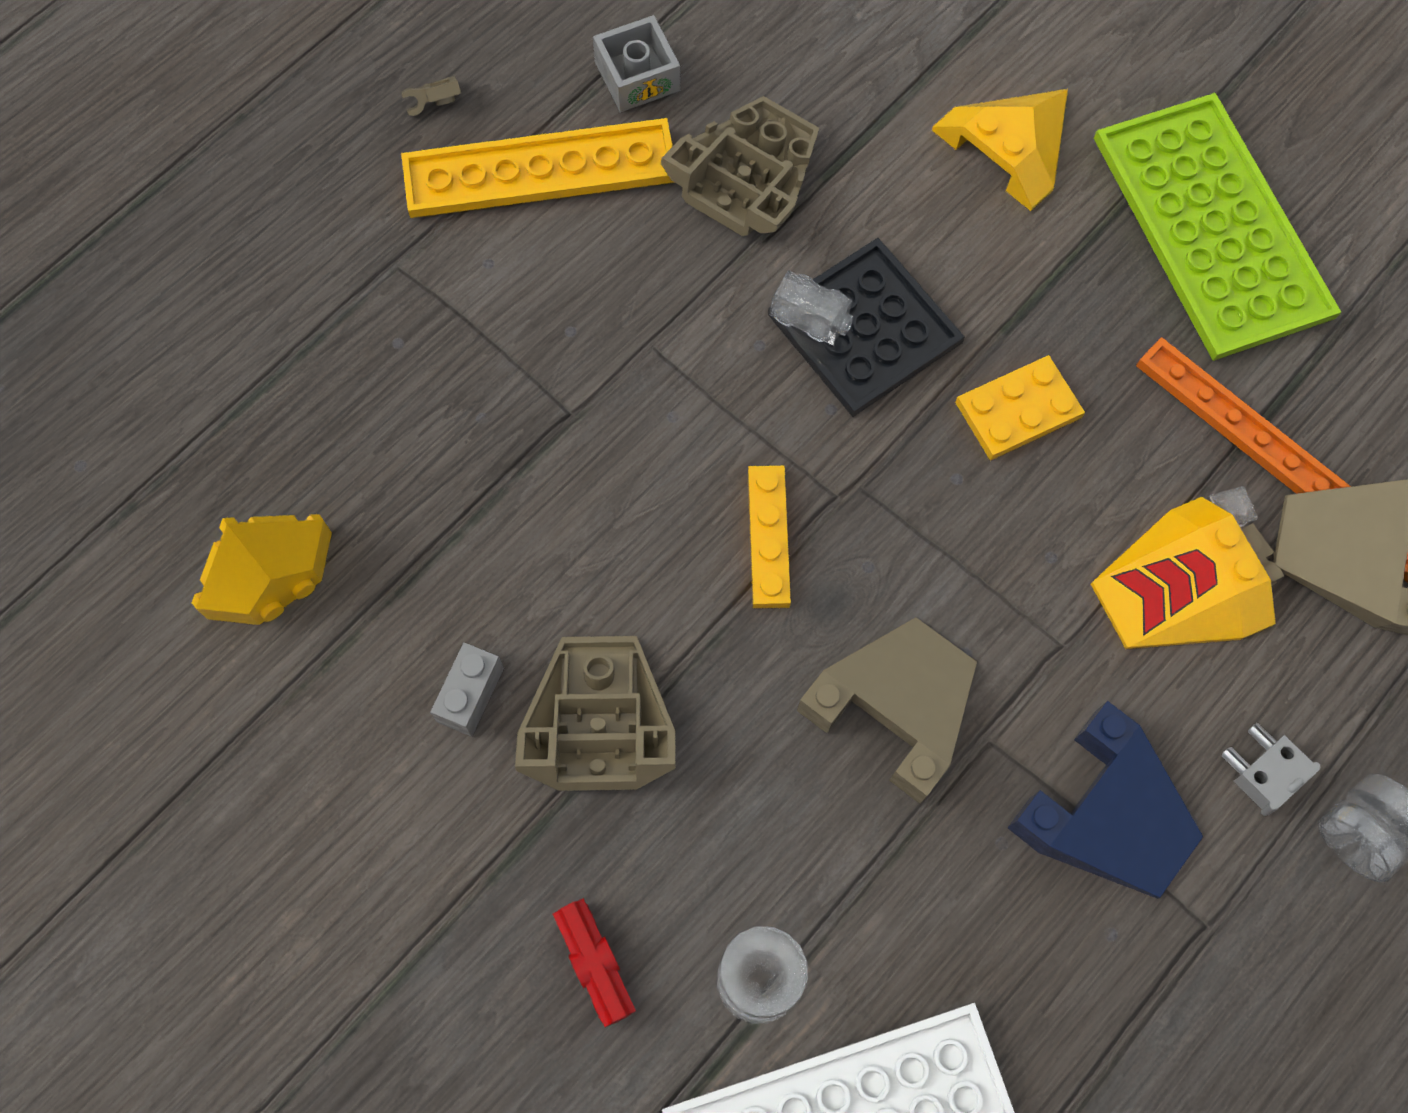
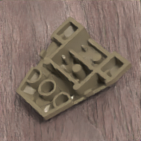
(746, 167)

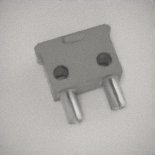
(1276, 776)

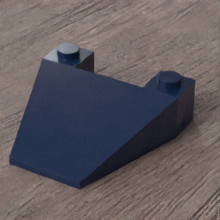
(1129, 819)

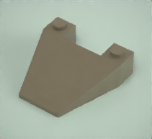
(1350, 549)
(910, 685)

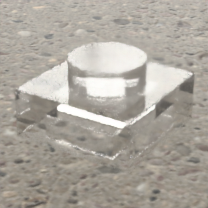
(1237, 503)

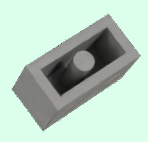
(467, 689)

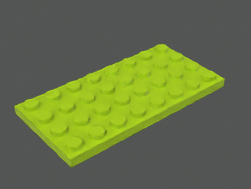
(1216, 226)

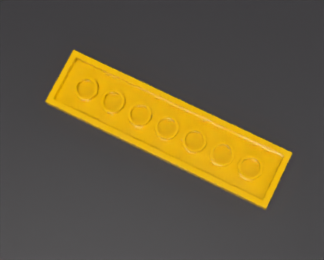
(536, 167)

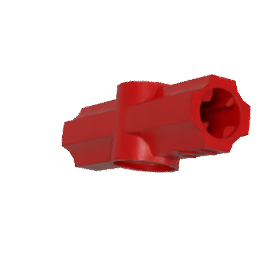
(594, 962)

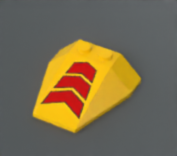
(1187, 582)

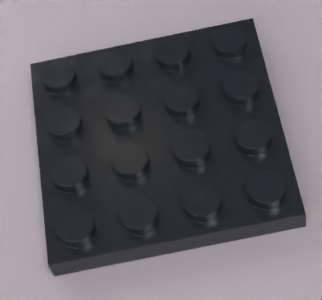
(892, 332)

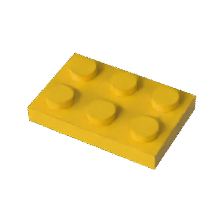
(1019, 407)

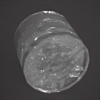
(775, 956)

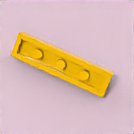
(768, 537)

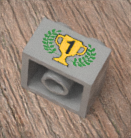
(637, 63)

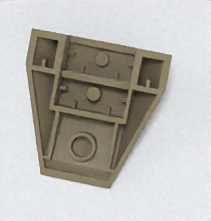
(596, 719)

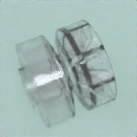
(1370, 828)

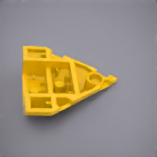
(1017, 135)
(262, 567)

